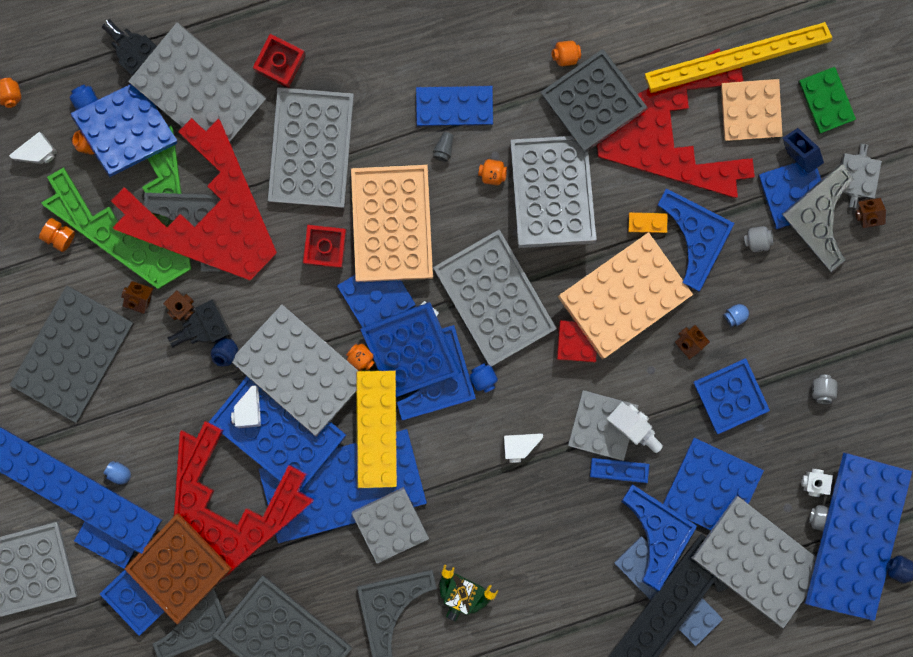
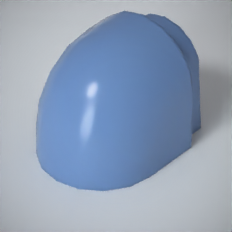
(736, 315)
(117, 473)

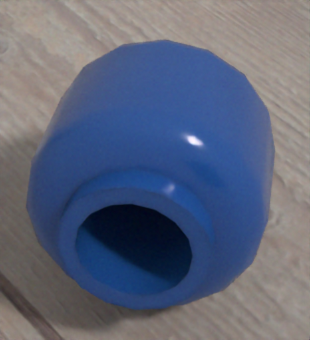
(82, 96)
(483, 378)

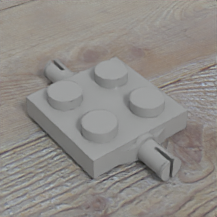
(865, 175)

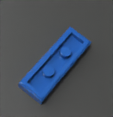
(619, 470)

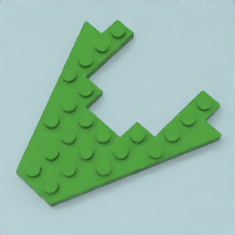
(147, 260)

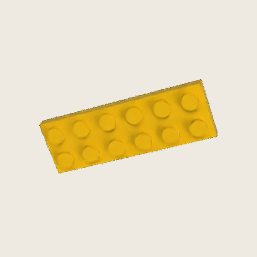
(376, 428)

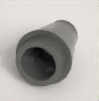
(444, 147)

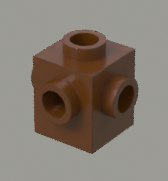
(871, 213)
(137, 297)
(173, 303)
(691, 341)

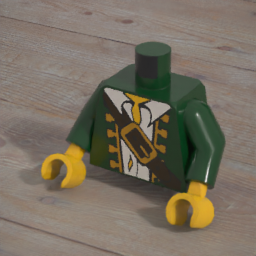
(462, 594)

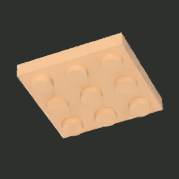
(751, 109)

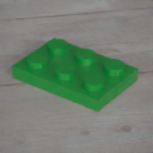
(827, 100)

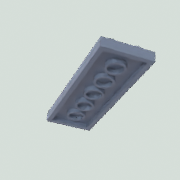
(634, 565)

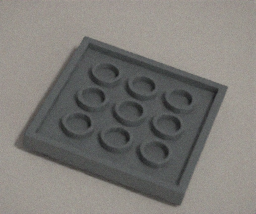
(594, 100)

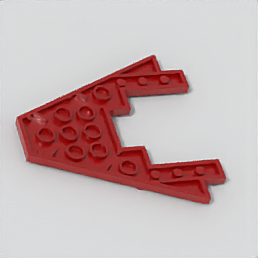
(649, 144)
(229, 234)
(228, 539)

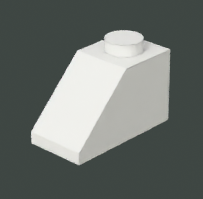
(35, 150)
(247, 410)
(520, 446)

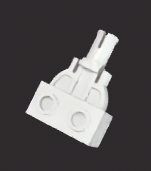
(634, 426)

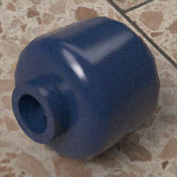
(224, 352)
(900, 569)

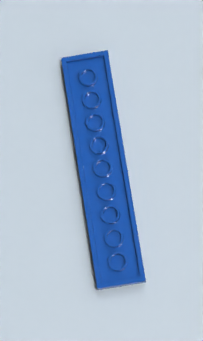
(76, 492)

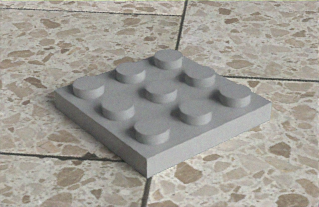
(593, 430)
(390, 525)

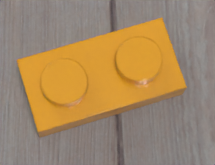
(647, 222)

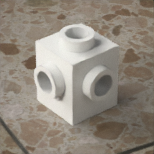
(823, 485)

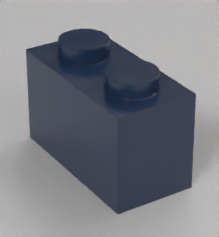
(803, 150)

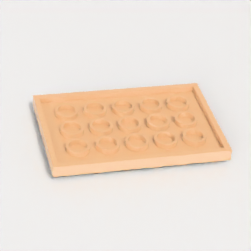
(391, 223)
(625, 295)

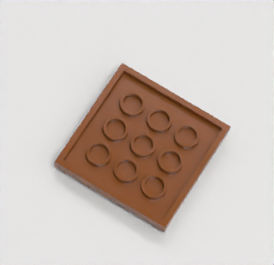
(178, 568)

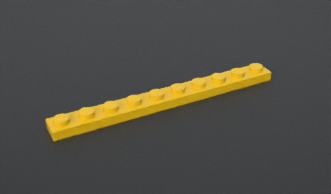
(738, 57)

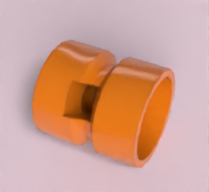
(56, 234)

